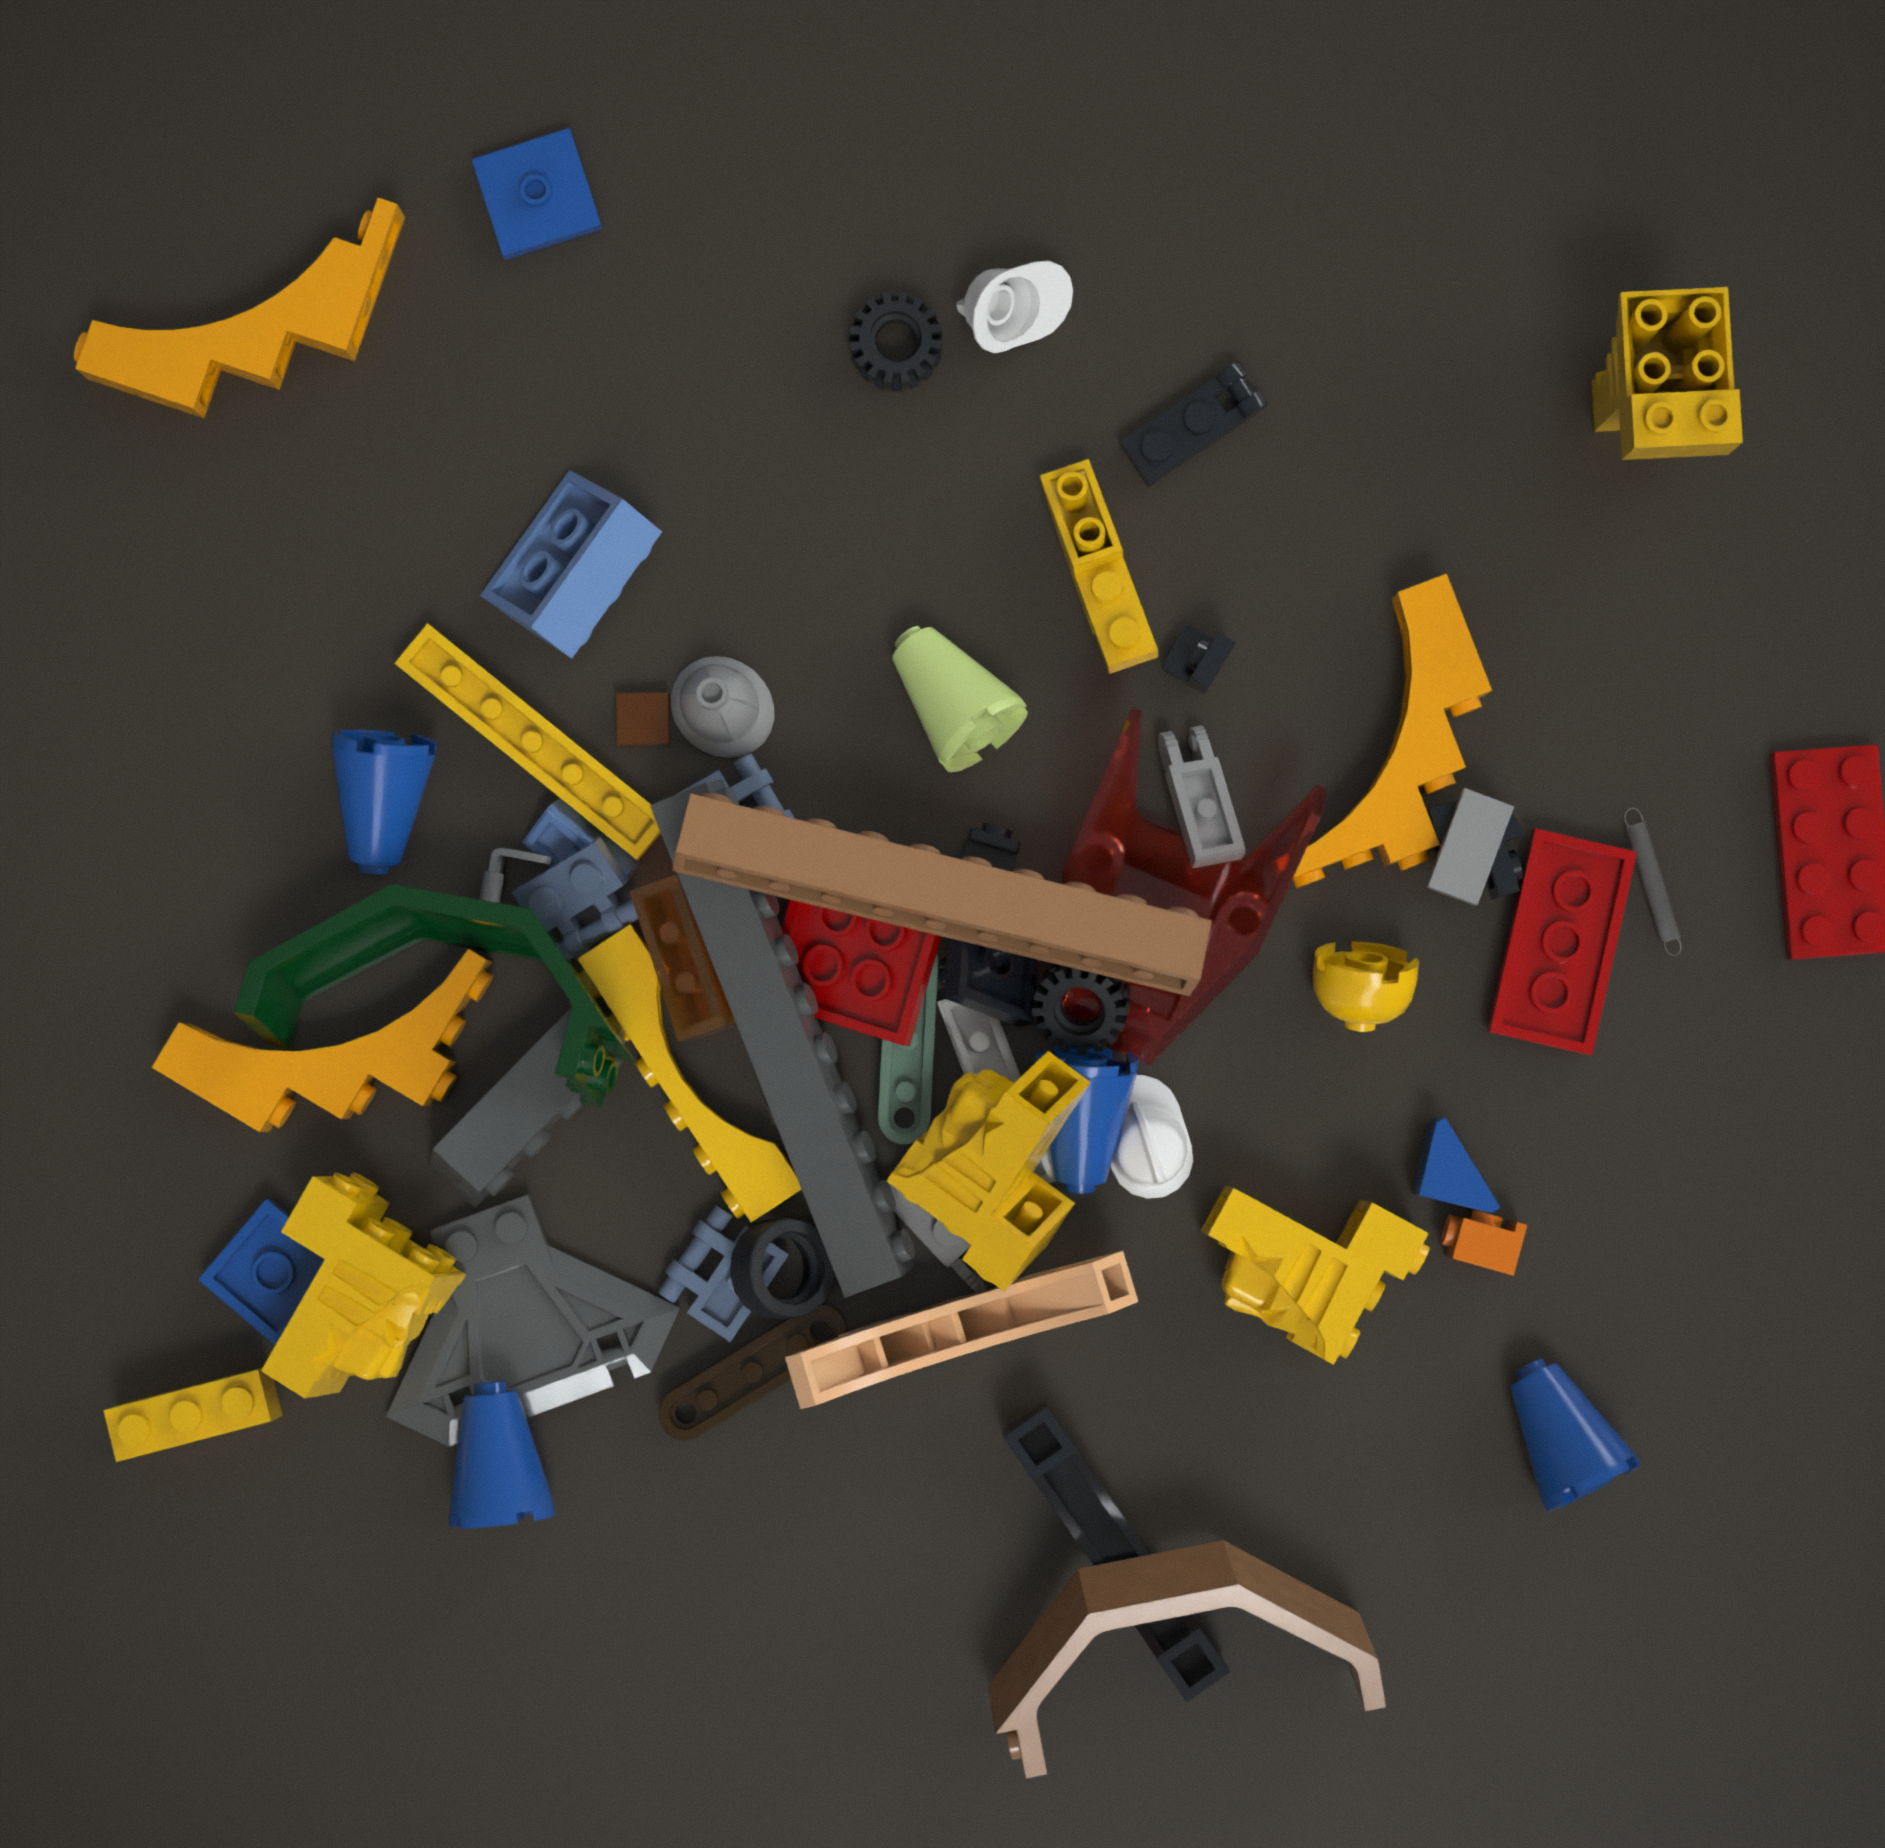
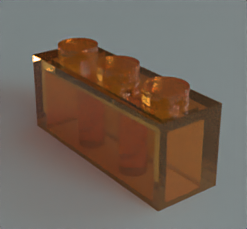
(681, 961)

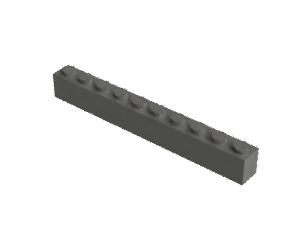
(795, 1068)

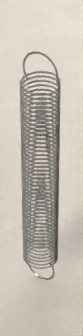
(1653, 881)

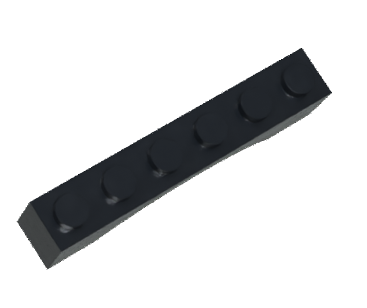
(1108, 1537)

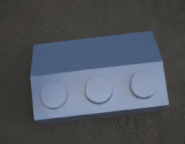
(571, 563)

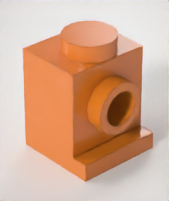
(1484, 1241)

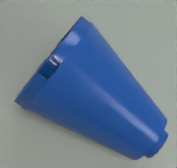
(379, 792)
(1090, 1135)
(1566, 1436)
(496, 1463)

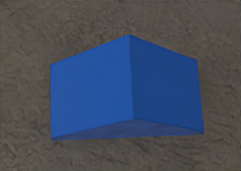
(1449, 1173)

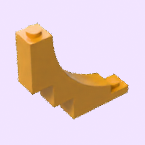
(320, 309)

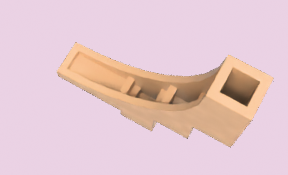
(960, 1327)

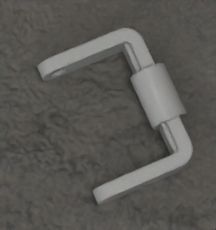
(494, 877)

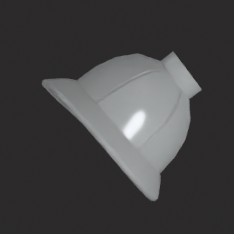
(722, 707)

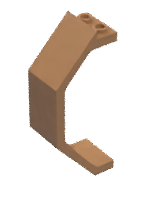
(1161, 1589)

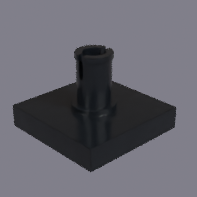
(990, 981)

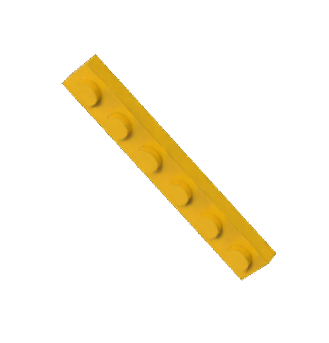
(530, 741)

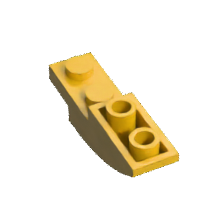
(1098, 566)

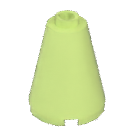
(955, 698)

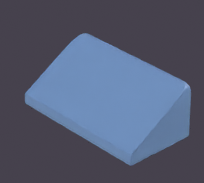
(565, 831)

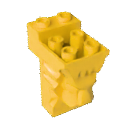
(1670, 376)
(980, 1165)
(1302, 1278)
(366, 1294)

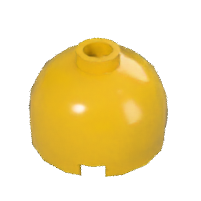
(1365, 984)

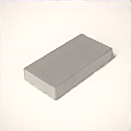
(1469, 846)

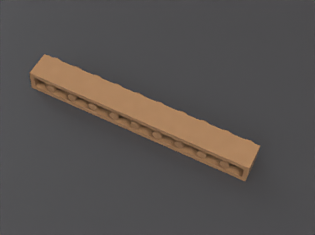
(942, 894)

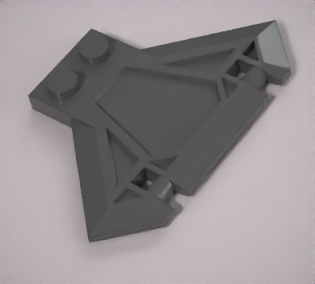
(526, 1321)

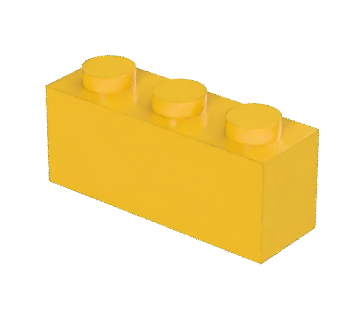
(192, 1413)

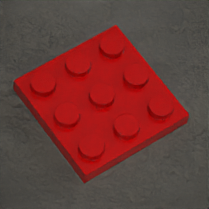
(862, 969)

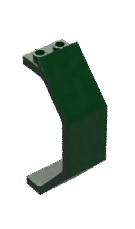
(400, 917)

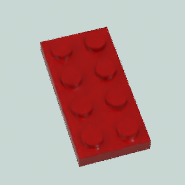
(1830, 850)
(1561, 942)

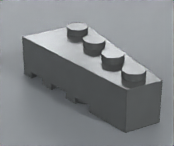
(508, 1121)

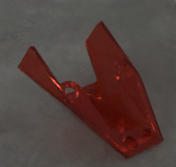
(1132, 856)

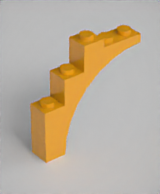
(1439, 676)
(404, 1055)

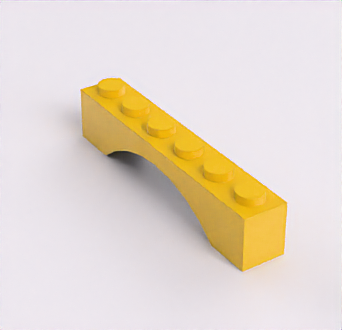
(750, 1166)

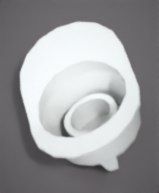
(1016, 304)
(1153, 1144)

